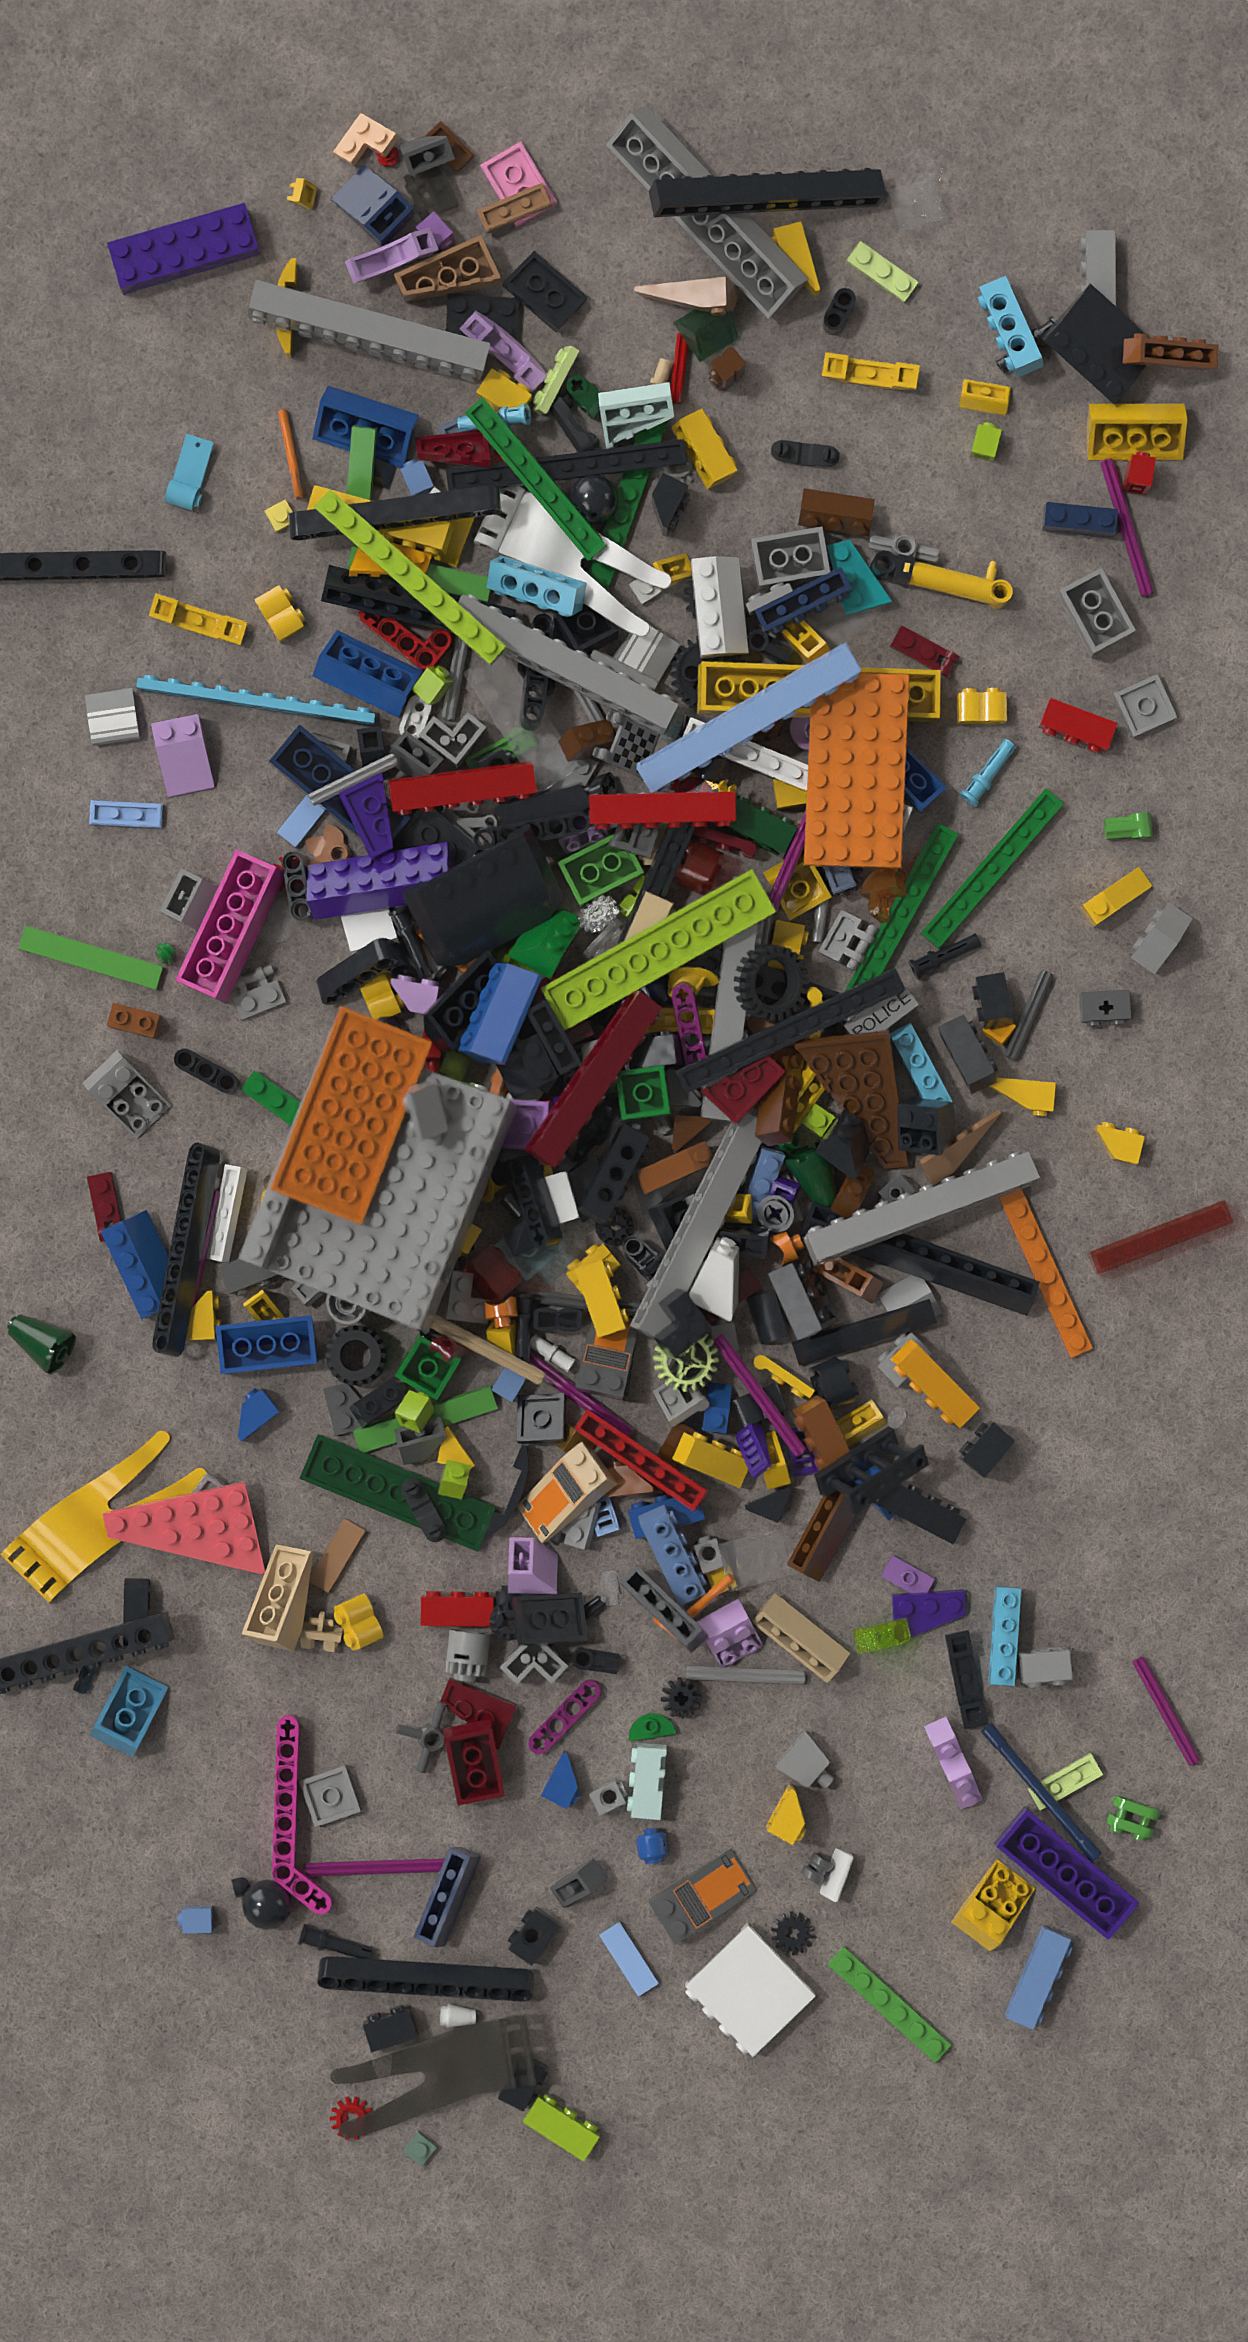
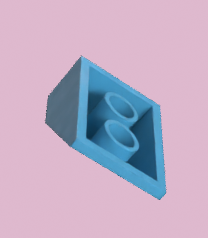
(129, 1711)

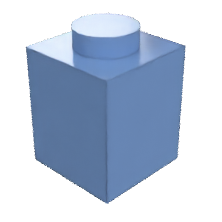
(416, 478)
(508, 1384)
(196, 1919)

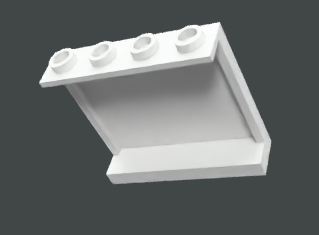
(749, 1991)

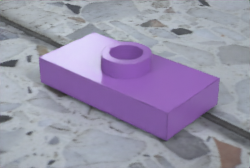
(907, 1576)

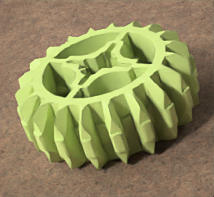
(682, 1369)

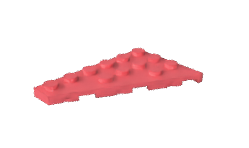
(202, 1525)

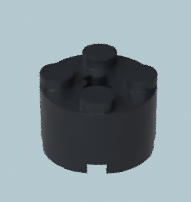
(833, 1383)

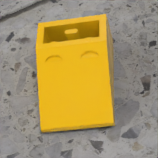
(993, 1906)

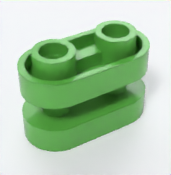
(1140, 1830)

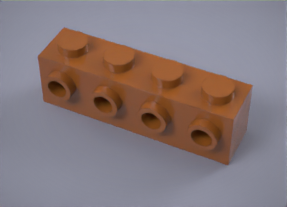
(1170, 353)

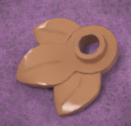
(325, 847)

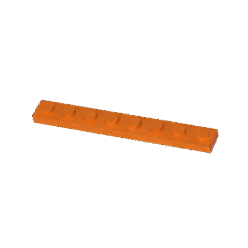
(1046, 1273)

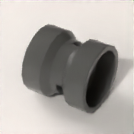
(820, 1864)

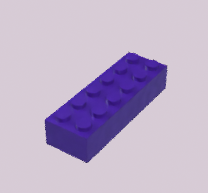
(183, 248)
(374, 883)
(1066, 1873)

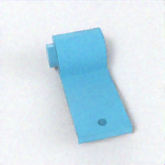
(189, 473)

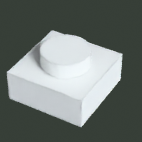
(643, 591)

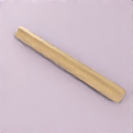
(487, 1350)

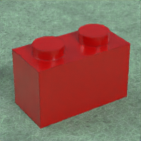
(1139, 473)

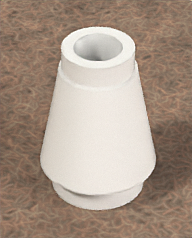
(456, 2016)

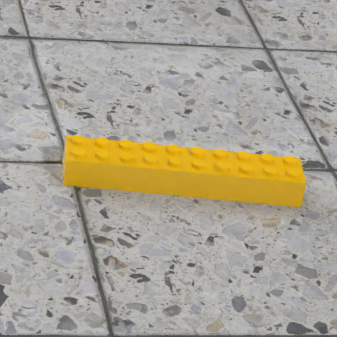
(728, 684)

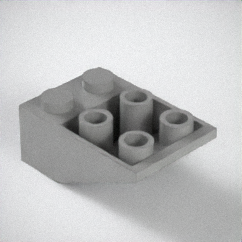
(126, 1094)

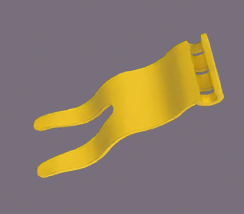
(74, 1529)

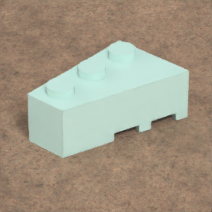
(633, 410)
(647, 1781)

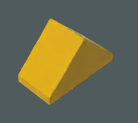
(676, 567)
(263, 1307)
(453, 1450)

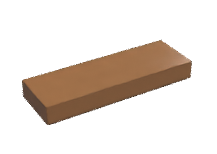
(514, 208)
(336, 1555)

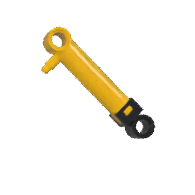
(908, 571)

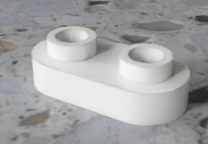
(414, 718)

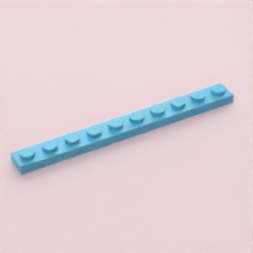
(266, 701)

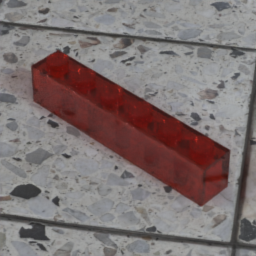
(1160, 1237)

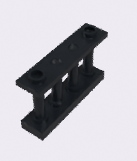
(862, 1458)

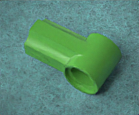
(1132, 826)

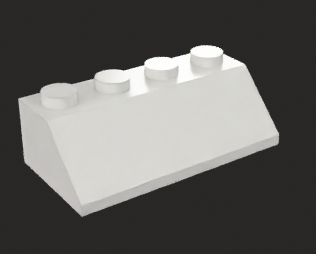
(719, 606)

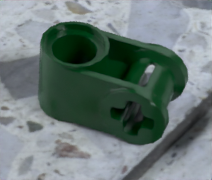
(586, 399)

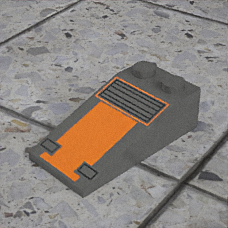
(606, 1362)
(702, 1896)

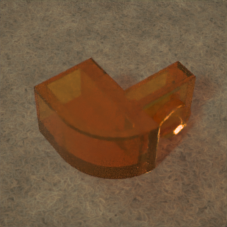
(882, 886)

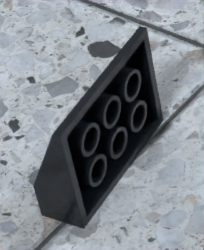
(1092, 342)

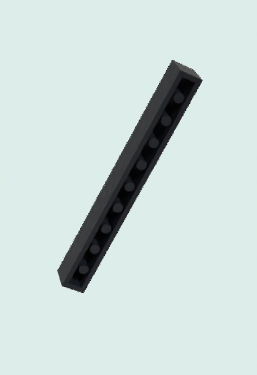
(767, 192)
(941, 1266)

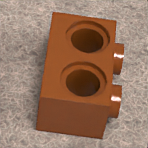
(134, 1021)

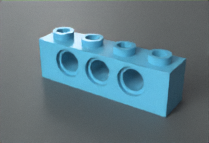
(999, 293)
(570, 589)
(918, 1064)
(1004, 1635)

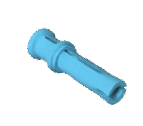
(510, 415)
(982, 781)

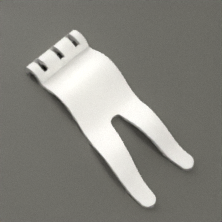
(536, 539)

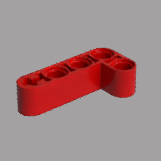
(402, 634)

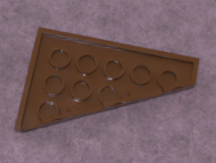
(863, 1081)

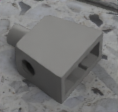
(805, 1762)

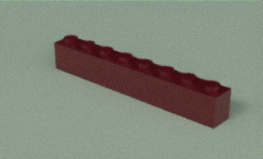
(593, 1078)

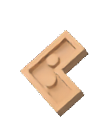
(365, 134)

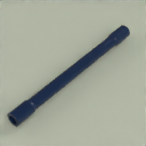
(999, 1742)

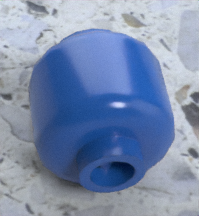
(652, 1846)

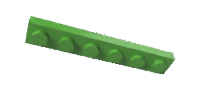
(889, 2004)

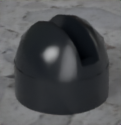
(240, 1886)

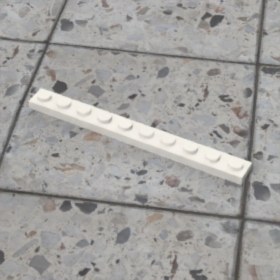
(772, 764)

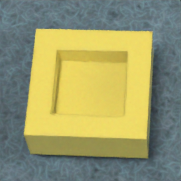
(279, 515)

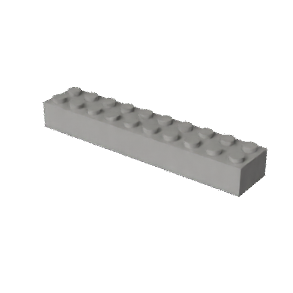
(729, 239)
(368, 331)

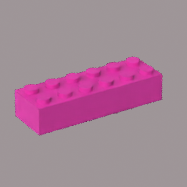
(230, 926)

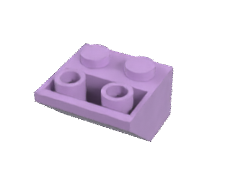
(415, 995)
(531, 1567)
(730, 1633)

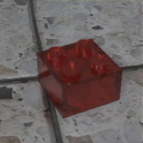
(493, 1275)

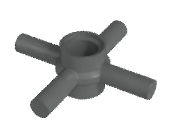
(422, 1733)

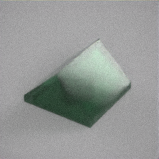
(706, 332)

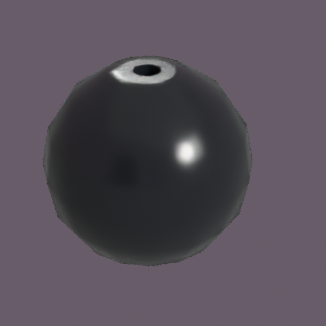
(594, 498)
(266, 1904)

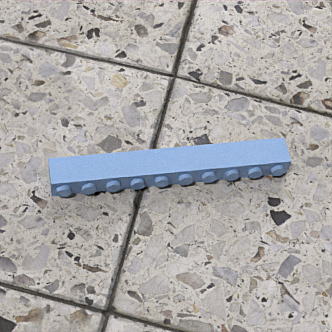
(749, 717)

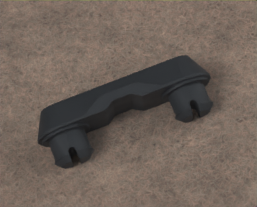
(574, 432)
(805, 453)
(423, 1510)

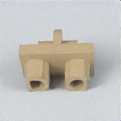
(323, 1630)

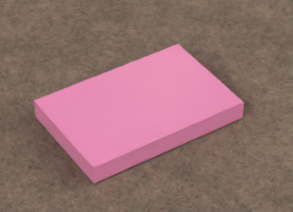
(512, 173)

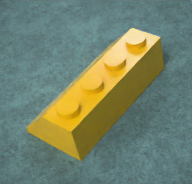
(1124, 429)

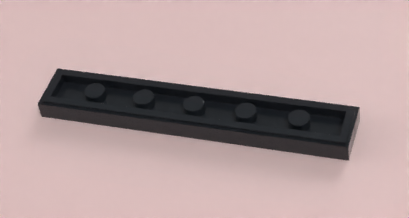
(864, 1332)

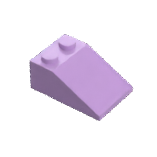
(183, 755)

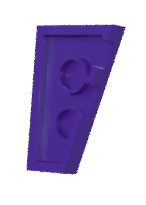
(369, 814)
(928, 1608)

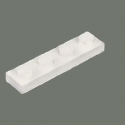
(226, 1213)

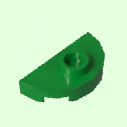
(650, 1726)

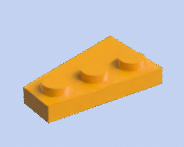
(365, 565)

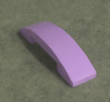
(506, 349)

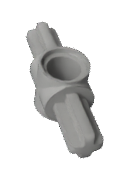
(918, 551)

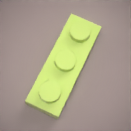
(882, 272)
(554, 379)
(1069, 1779)

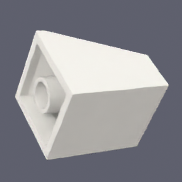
(367, 926)
(719, 1280)

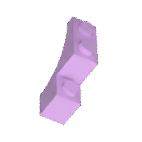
(392, 256)
(953, 1763)

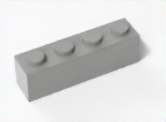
(1099, 262)

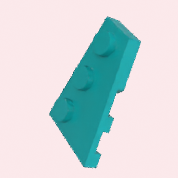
(867, 590)

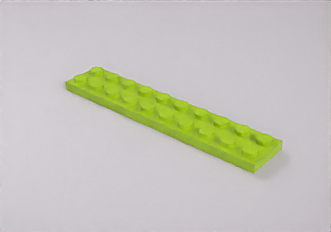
(658, 949)

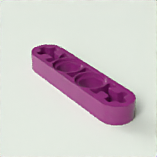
(688, 1027)
(561, 1714)

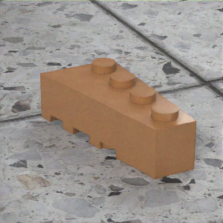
(450, 272)

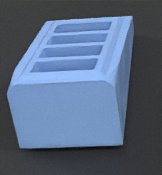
(609, 1528)

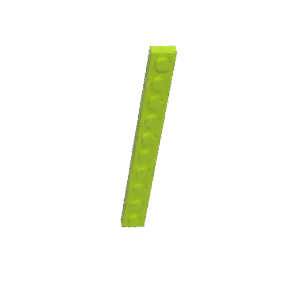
(410, 577)

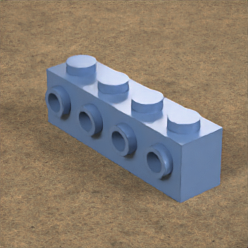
(672, 1555)
(1037, 1977)

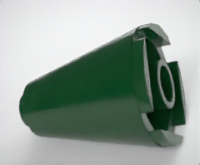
(813, 1174)
(42, 1341)

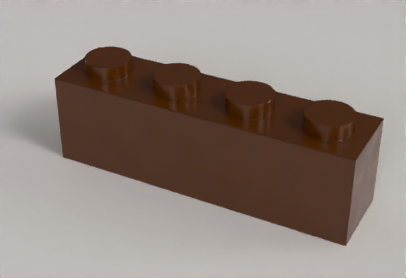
(779, 1104)
(822, 1536)

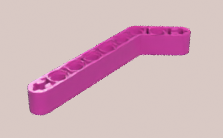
(290, 1811)

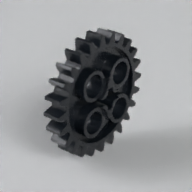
(691, 659)

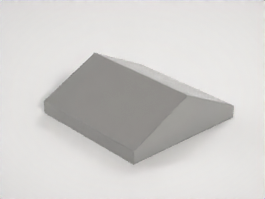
(908, 1292)

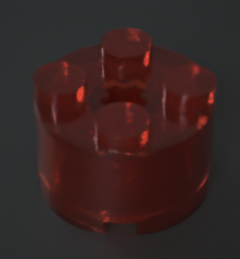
(699, 868)

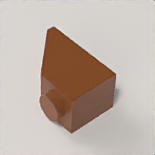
(628, 1482)

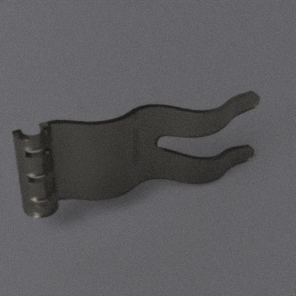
(455, 2067)

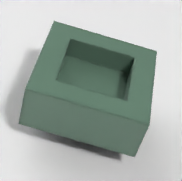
(419, 2148)

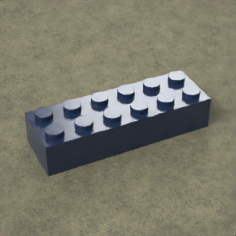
(312, 766)

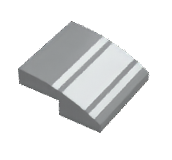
(647, 653)
(112, 716)

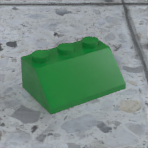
(547, 943)

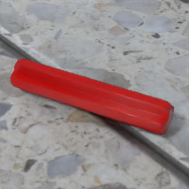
(679, 369)

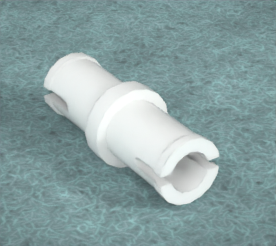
(551, 1352)

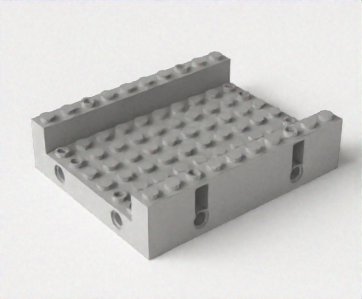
(413, 1222)

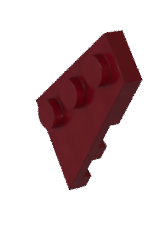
(456, 448)
(743, 1089)
(477, 1705)

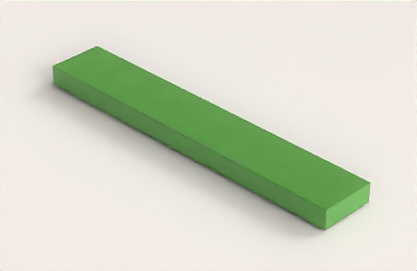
(450, 580)
(91, 957)
(450, 1410)

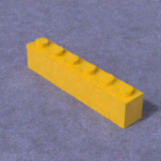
(430, 537)

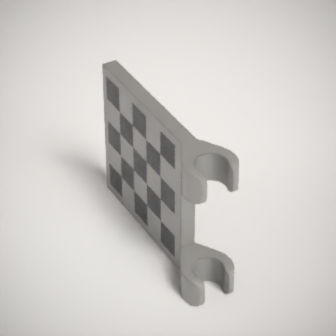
(630, 744)

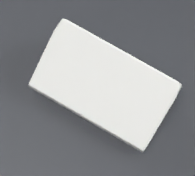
(562, 1197)
(835, 1879)

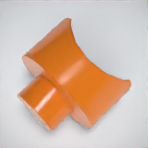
(789, 1246)
(501, 1313)

